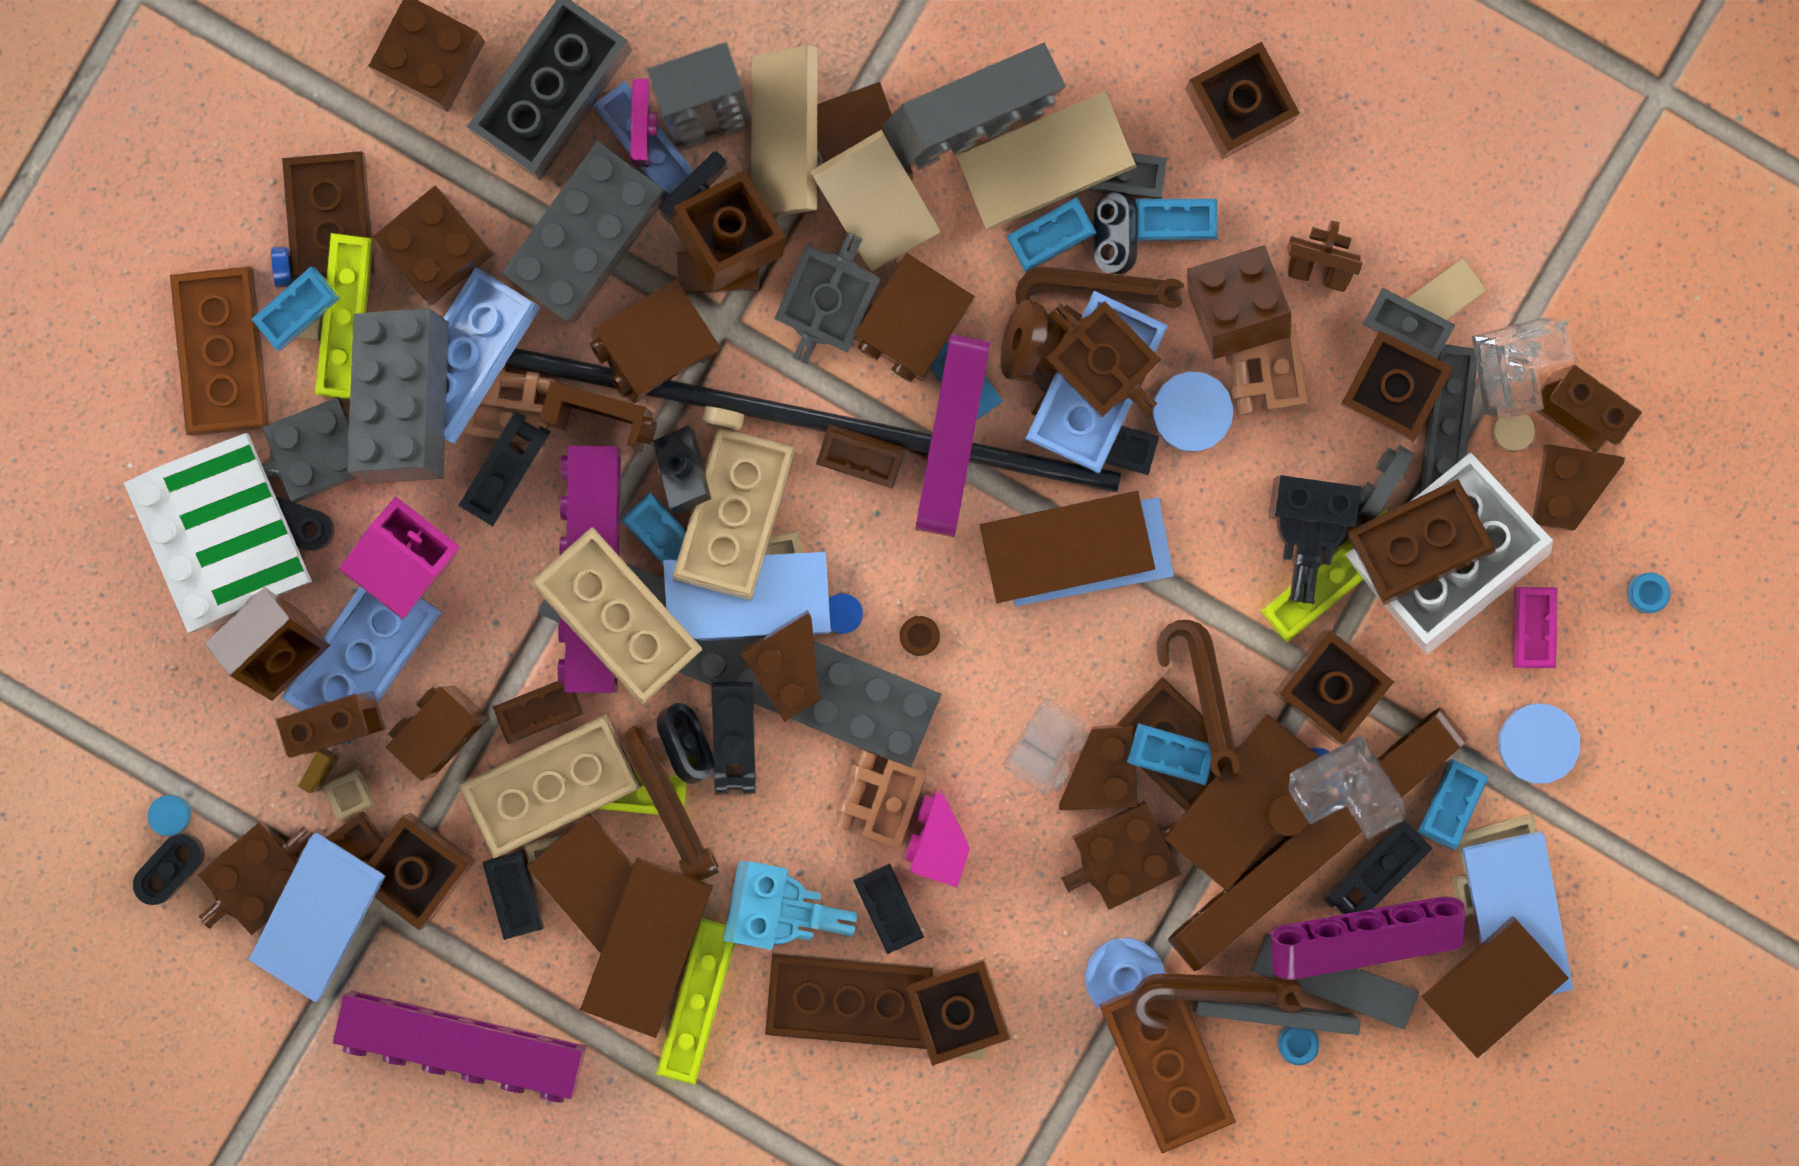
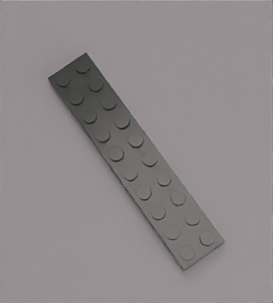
(855, 698)

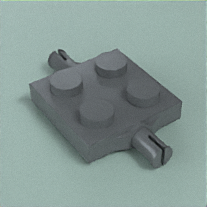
(827, 297)
(310, 450)

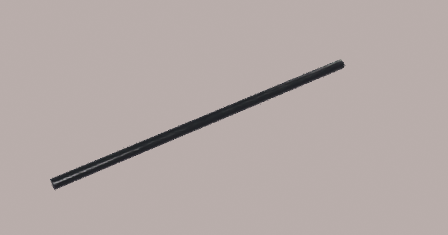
(816, 420)

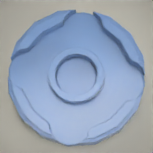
(1192, 411)
(1539, 743)
(1119, 968)

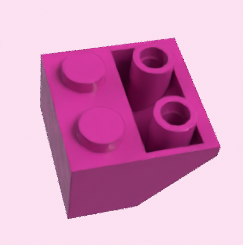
(399, 558)
(942, 846)

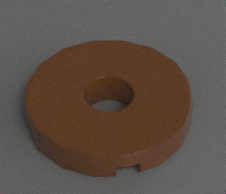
(1021, 338)

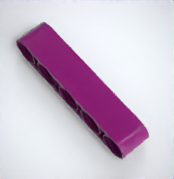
(952, 435)
(1368, 937)

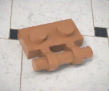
(1279, 371)
(495, 413)
(892, 804)

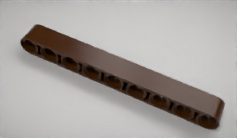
(1301, 855)

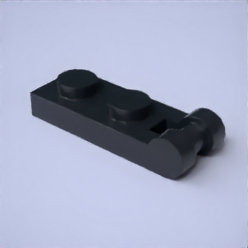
(503, 470)
(733, 736)
(1379, 869)

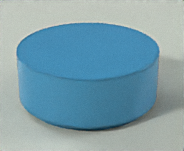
(1648, 592)
(169, 815)
(1297, 1045)

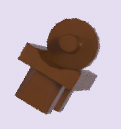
(1339, 262)

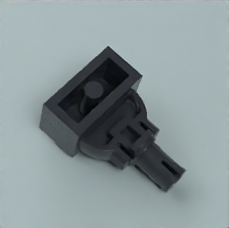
(1312, 518)

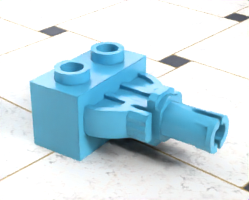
(770, 907)

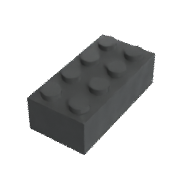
(550, 87)
(700, 95)
(974, 107)
(585, 233)
(398, 396)

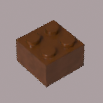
(427, 53)
(1242, 100)
(728, 231)
(433, 245)
(1239, 302)
(1396, 386)
(267, 644)
(1333, 687)
(436, 731)
(418, 870)
(958, 1011)

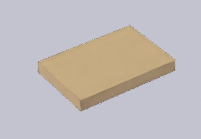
(876, 200)

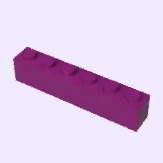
(594, 502)
(459, 1045)

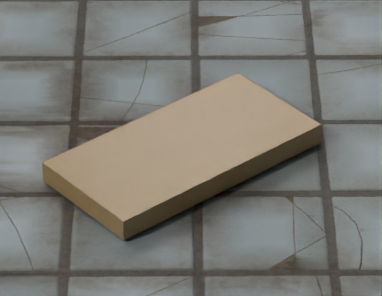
(785, 129)
(1046, 161)
(733, 529)
(616, 615)
(550, 786)

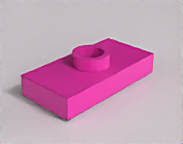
(643, 122)
(1535, 627)

